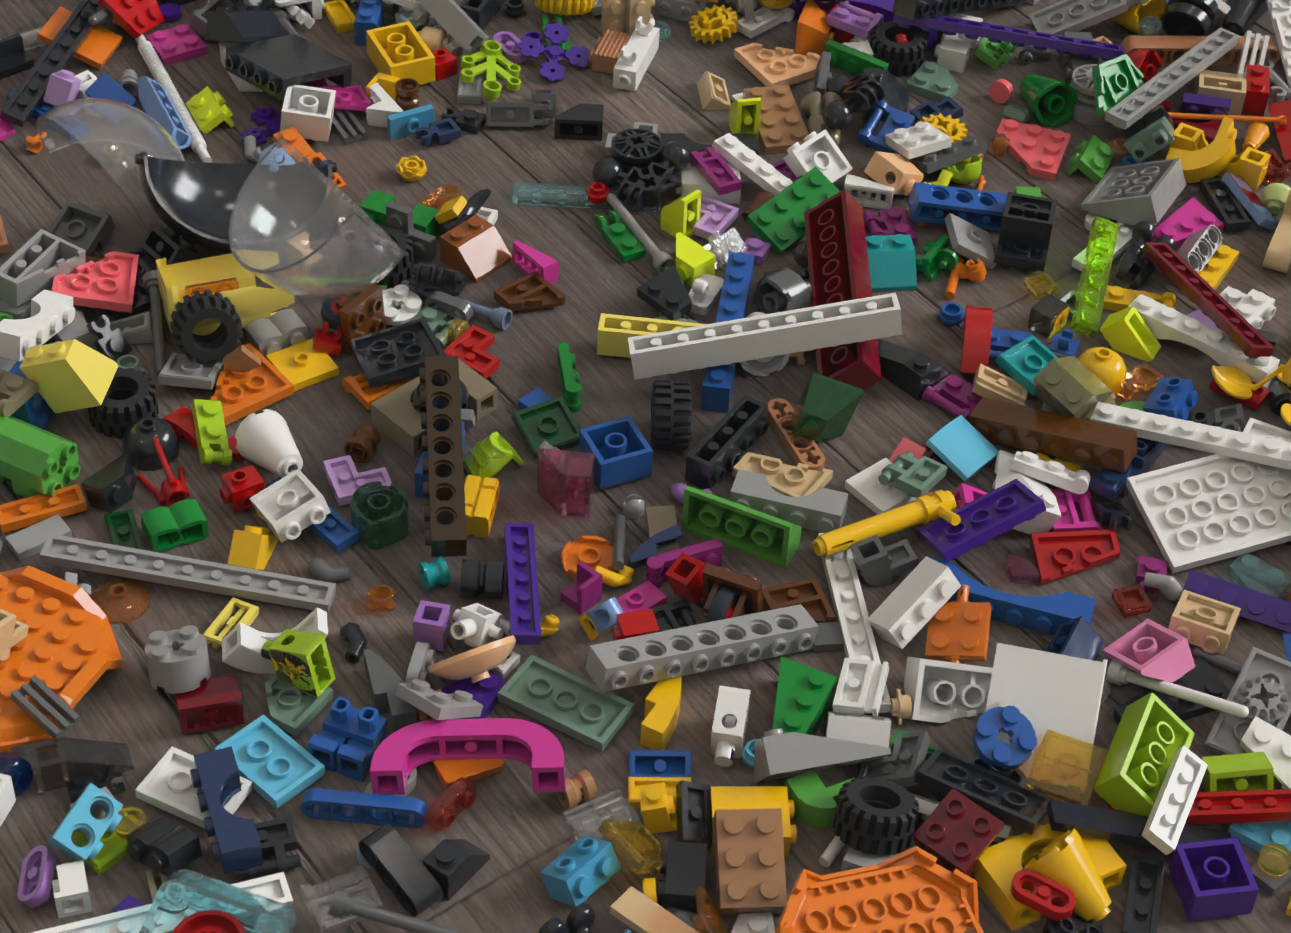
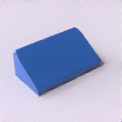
(108, 88)
(659, 763)

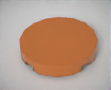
(590, 550)

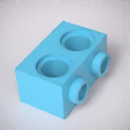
(81, 820)

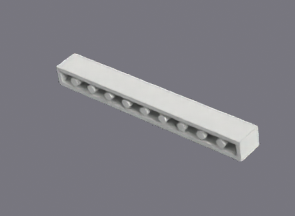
(765, 336)

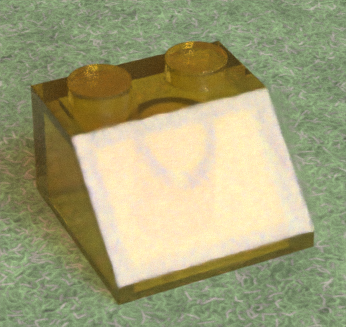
(1066, 768)

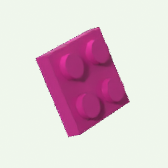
(177, 44)

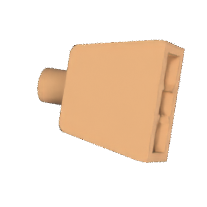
(893, 171)

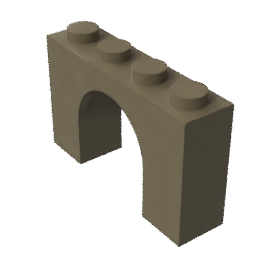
(400, 421)

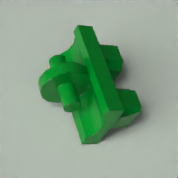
(936, 258)

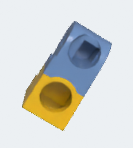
(602, 617)

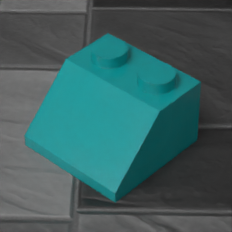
(891, 263)

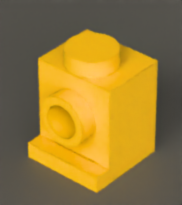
(658, 808)

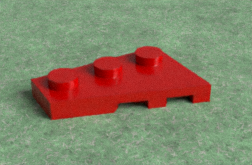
(1072, 552)

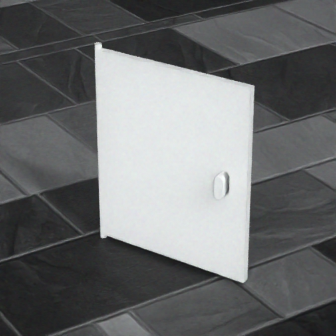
(1049, 690)

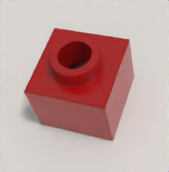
(444, 64)

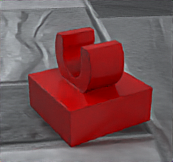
(328, 341)

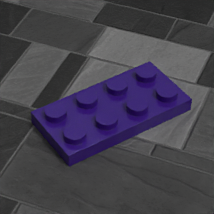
(983, 520)

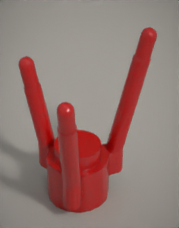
(171, 488)

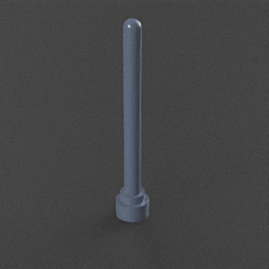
(499, 316)

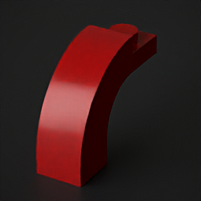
(976, 338)

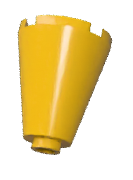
(1070, 865)

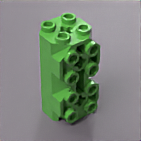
(35, 458)

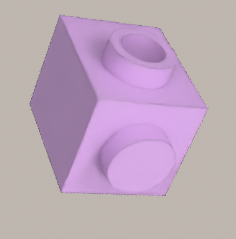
(62, 87)

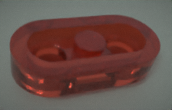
(449, 804)

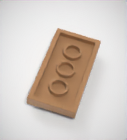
(779, 118)

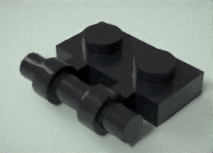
(276, 838)

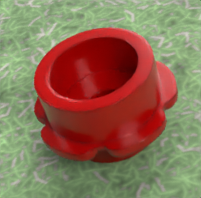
(597, 193)

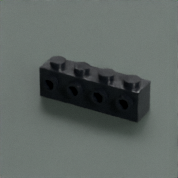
(726, 443)

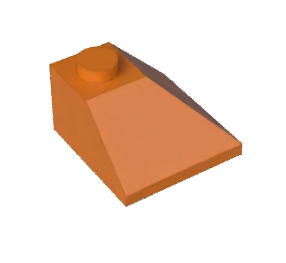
(812, 30)

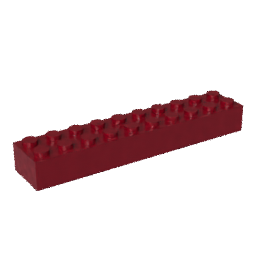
(839, 274)

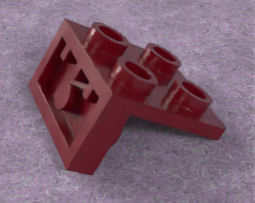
(211, 705)
(958, 833)

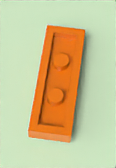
(41, 507)

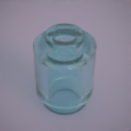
(1150, 26)

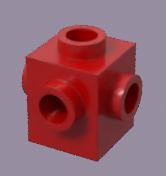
(240, 487)

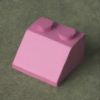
(1153, 652)

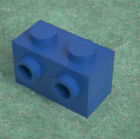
(1172, 398)

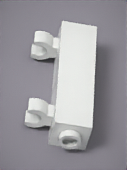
(636, 56)

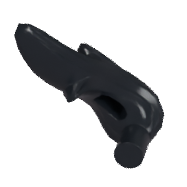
(471, 208)

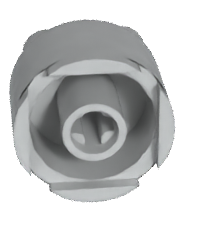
(177, 659)

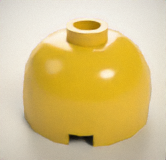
(1106, 366)

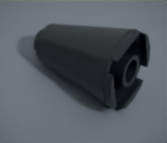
(1243, 15)

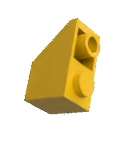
(252, 547)

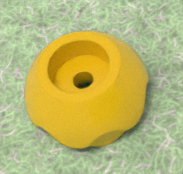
(411, 168)

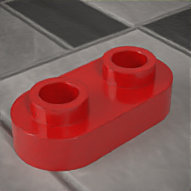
(1043, 895)

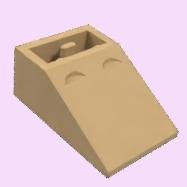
(1222, 86)

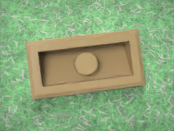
(713, 92)

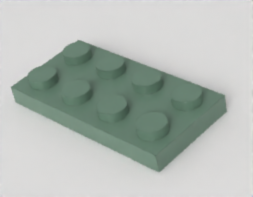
(566, 702)

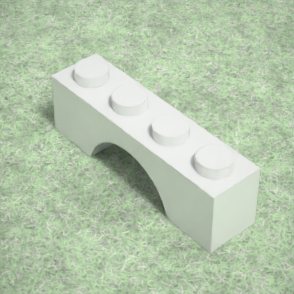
(48, 316)

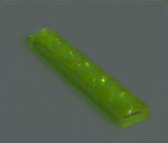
(1094, 277)

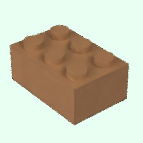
(749, 861)

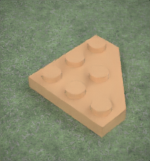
(777, 65)

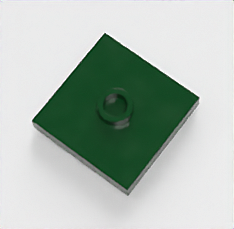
(547, 422)

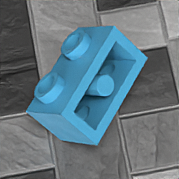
(580, 870)

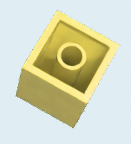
(69, 374)

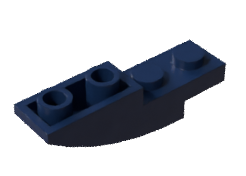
(1113, 483)

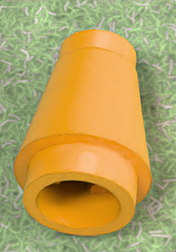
(1255, 135)

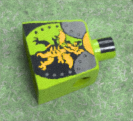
(300, 661)

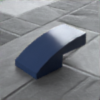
(945, 107)
(649, 547)

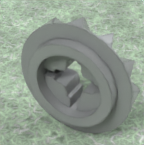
(1276, 706)

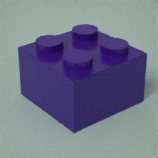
(1213, 879)

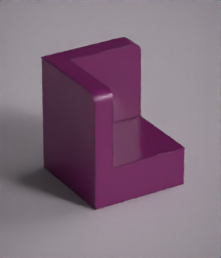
(584, 591)

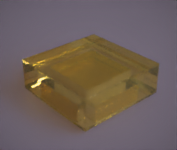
(1041, 285)

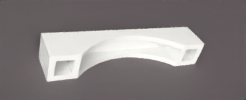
(1173, 325)

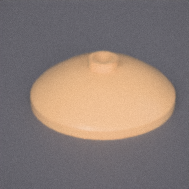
(475, 662)

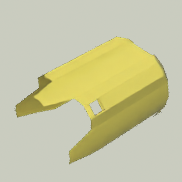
(248, 300)

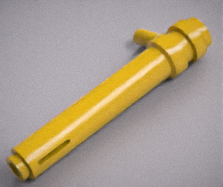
(923, 510)

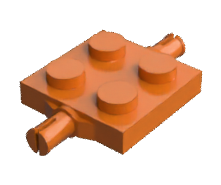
(959, 630)

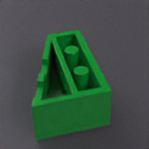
(802, 697)

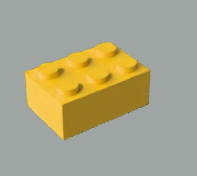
(401, 52)

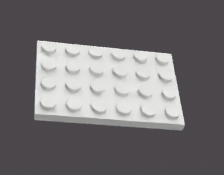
(1214, 508)

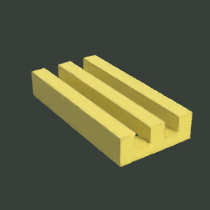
(245, 615)

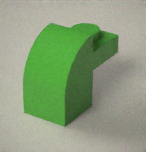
(812, 800)

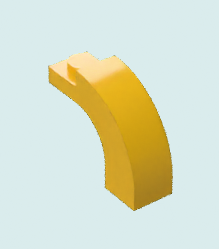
(1209, 160)

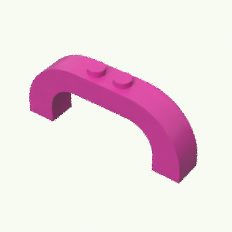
(468, 740)

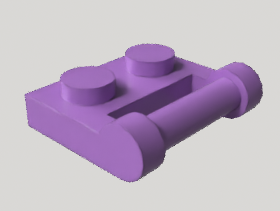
(853, 20)

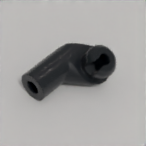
(357, 639)

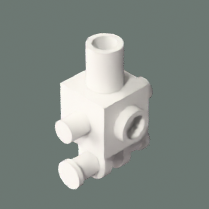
(478, 625)

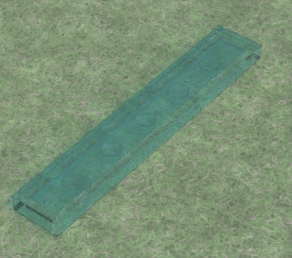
(564, 196)

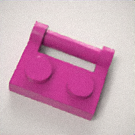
(1069, 519)

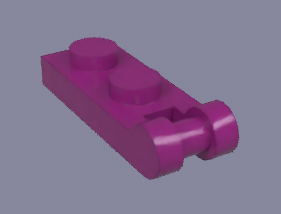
(715, 170)
(708, 552)

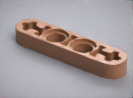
(788, 439)

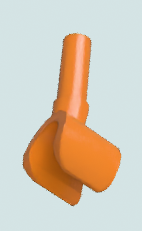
(35, 143)

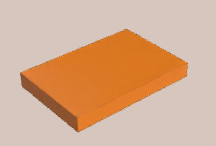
(95, 49)

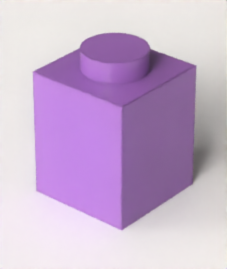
(432, 624)

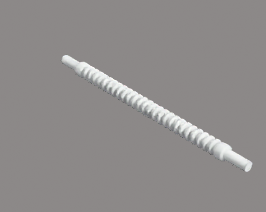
(161, 76)

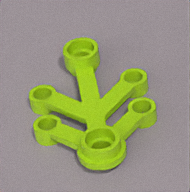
(491, 52)

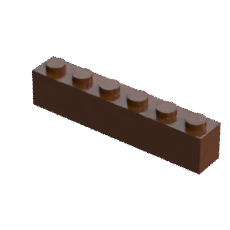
(1055, 434)

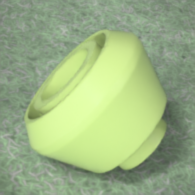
(1275, 197)

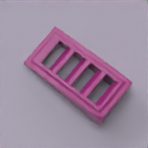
(532, 260)

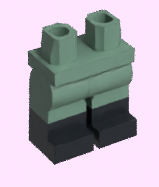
(1146, 140)

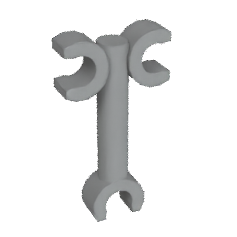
(1280, 89)

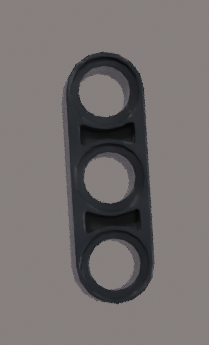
(400, 870)

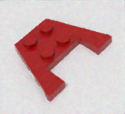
(134, 15)

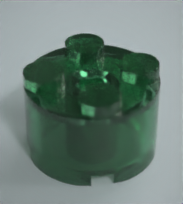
(380, 514)

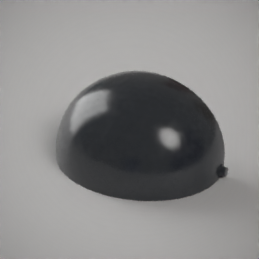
(199, 196)

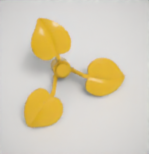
(1239, 384)

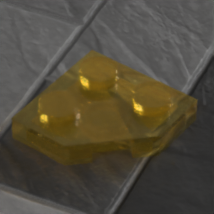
(634, 844)

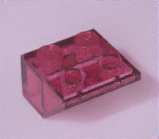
(566, 480)

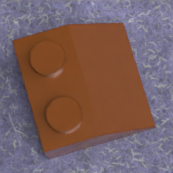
(474, 249)

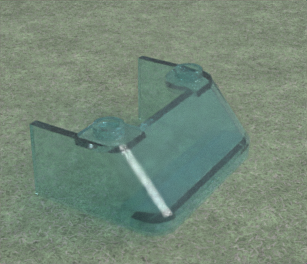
(202, 893)

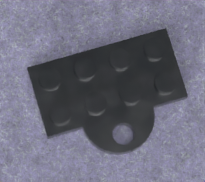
(990, 787)

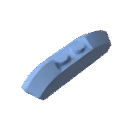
(158, 104)

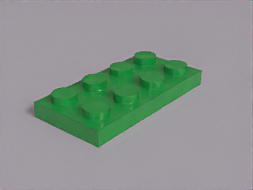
(782, 217)

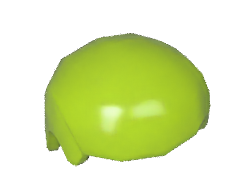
(966, 172)

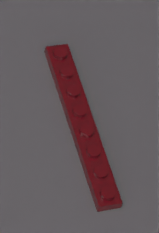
(1208, 300)

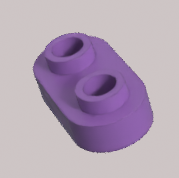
(509, 46)
(36, 876)

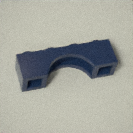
(235, 837)

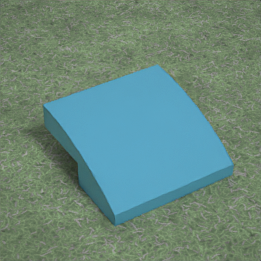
(962, 448)

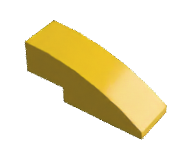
(661, 713)

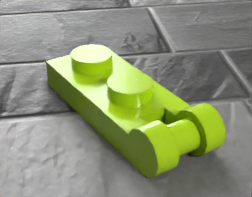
(211, 432)

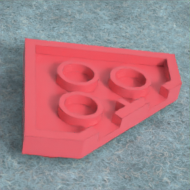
(1036, 147)
(102, 283)

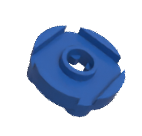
(1009, 721)

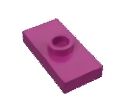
(642, 597)

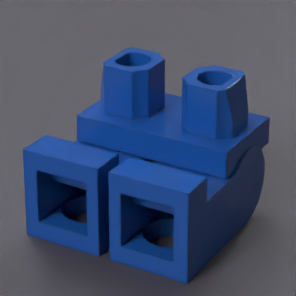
(349, 737)

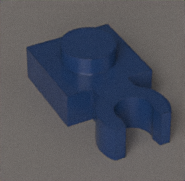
(441, 130)

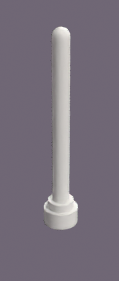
(1121, 674)

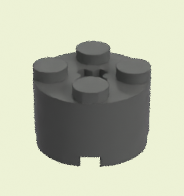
(781, 292)

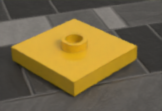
(303, 364)

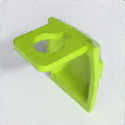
(490, 456)

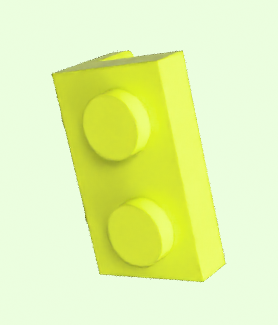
(209, 110)

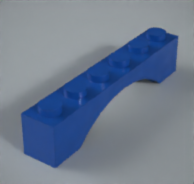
(1029, 612)

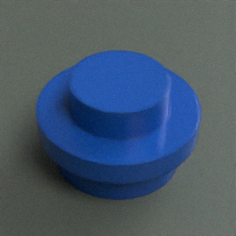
(951, 314)

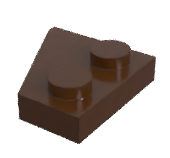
(529, 293)
(803, 592)

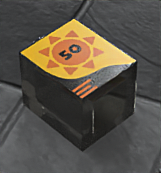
(1048, 316)

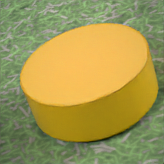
(650, 888)

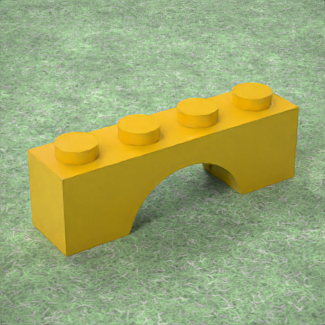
(1249, 164)

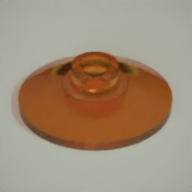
(122, 599)
(708, 916)

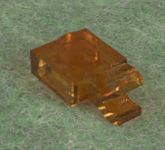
(1139, 378)

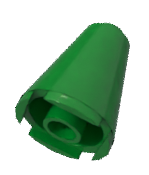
(1048, 99)

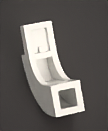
(243, 644)

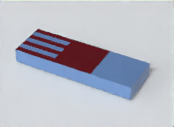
(1250, 201)

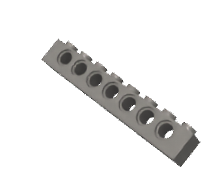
(700, 647)

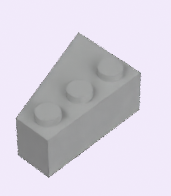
(36, 265)

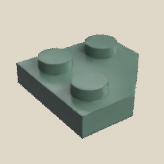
(932, 82)
(292, 708)

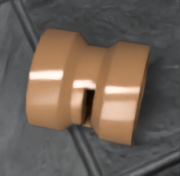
(578, 789)

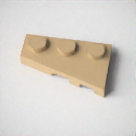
(785, 478)

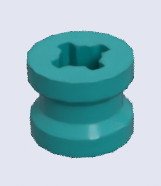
(434, 573)

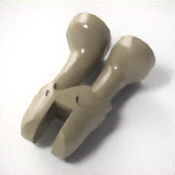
(811, 108)

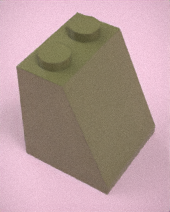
(1070, 388)

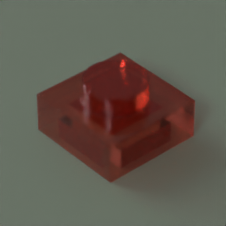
(1131, 600)

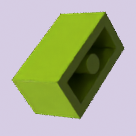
(1238, 772)

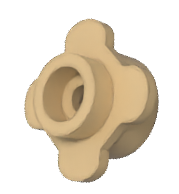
(901, 707)

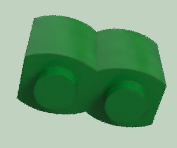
(174, 525)

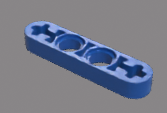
(399, 812)

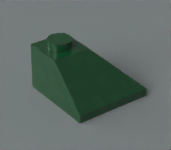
(825, 408)

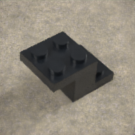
(1025, 232)

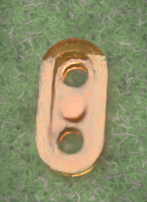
(441, 196)

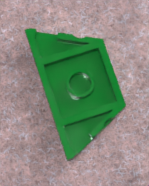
(1114, 82)

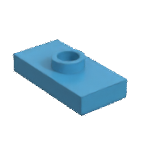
(408, 121)

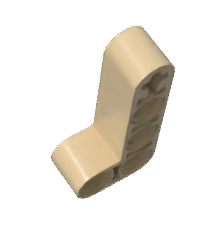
(1279, 250)

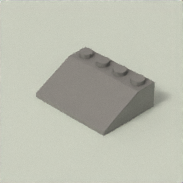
(1137, 191)

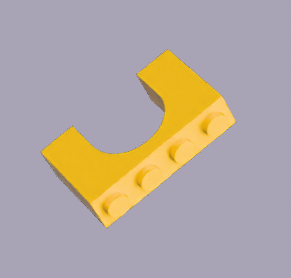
(1003, 860)

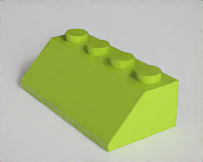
(1141, 755)

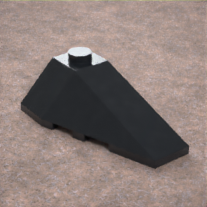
(909, 368)

